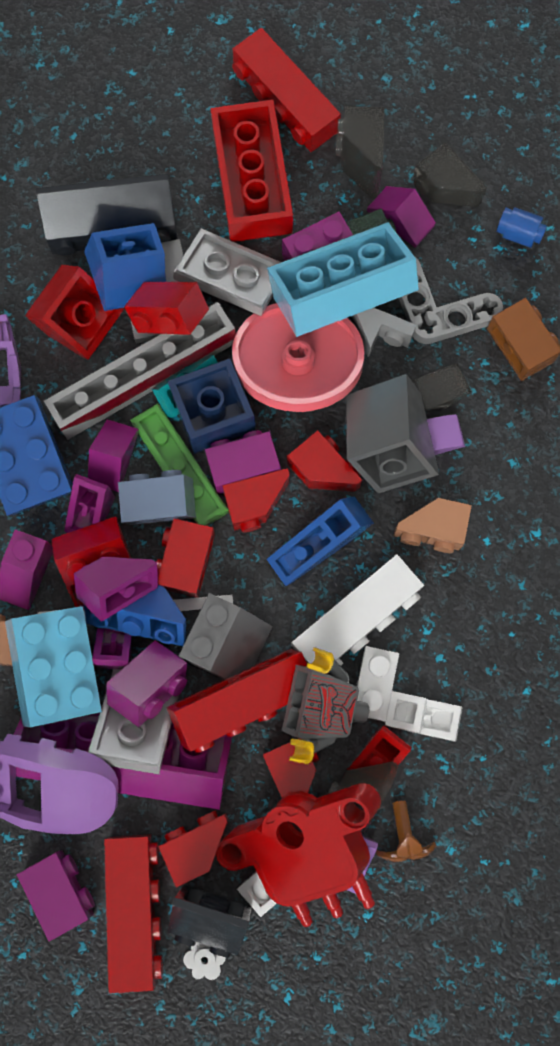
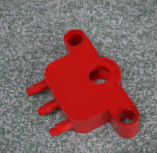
(312, 863)

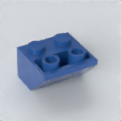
(123, 261)

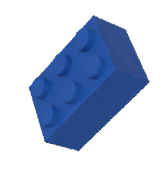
(29, 458)

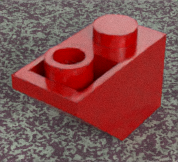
(321, 465)
(193, 851)

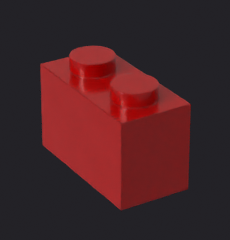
(167, 307)
(185, 557)

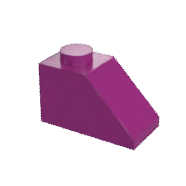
(23, 568)
(114, 584)

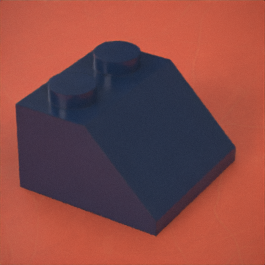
(212, 405)

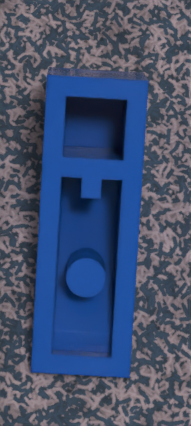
(320, 539)

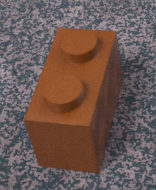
(524, 338)

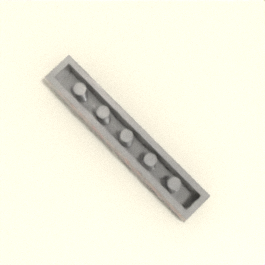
(138, 373)

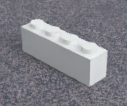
(361, 612)

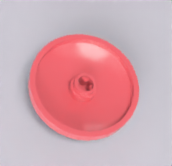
(293, 370)

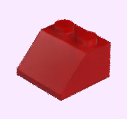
(72, 311)

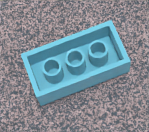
(343, 279)

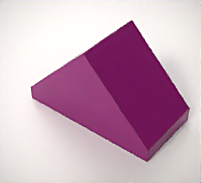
(406, 211)
(111, 453)
(88, 503)
(112, 649)

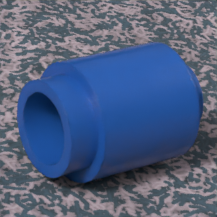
(521, 227)

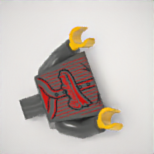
(321, 706)

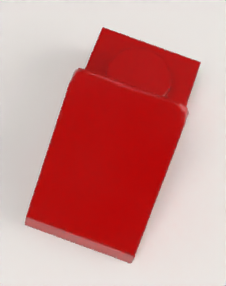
(381, 748)

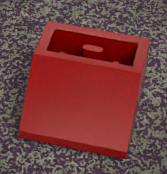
(84, 547)

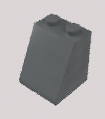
(389, 435)

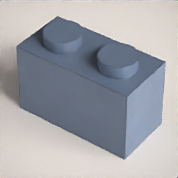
(156, 499)

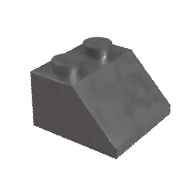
(224, 638)

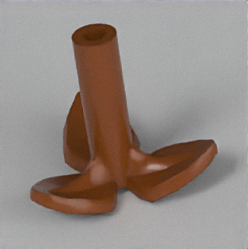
(408, 845)

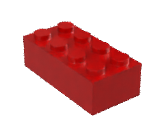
(252, 171)

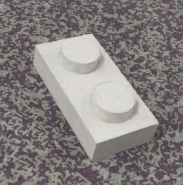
(377, 680)

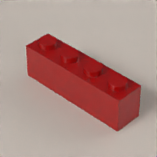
(295, 97)
(235, 702)
(131, 913)

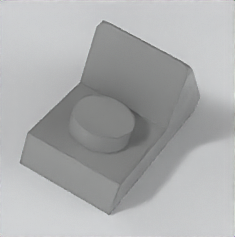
(379, 323)

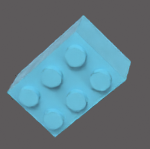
(52, 666)

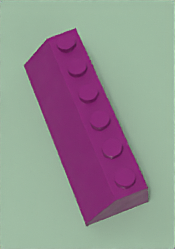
(183, 777)

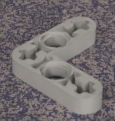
(439, 315)

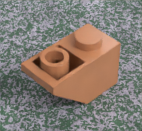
(438, 524)

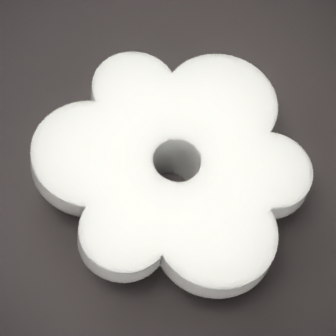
(210, 969)

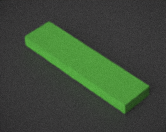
(173, 454)

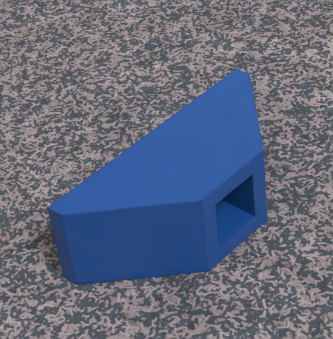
(150, 617)

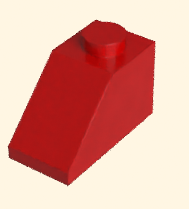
(254, 499)
(287, 774)

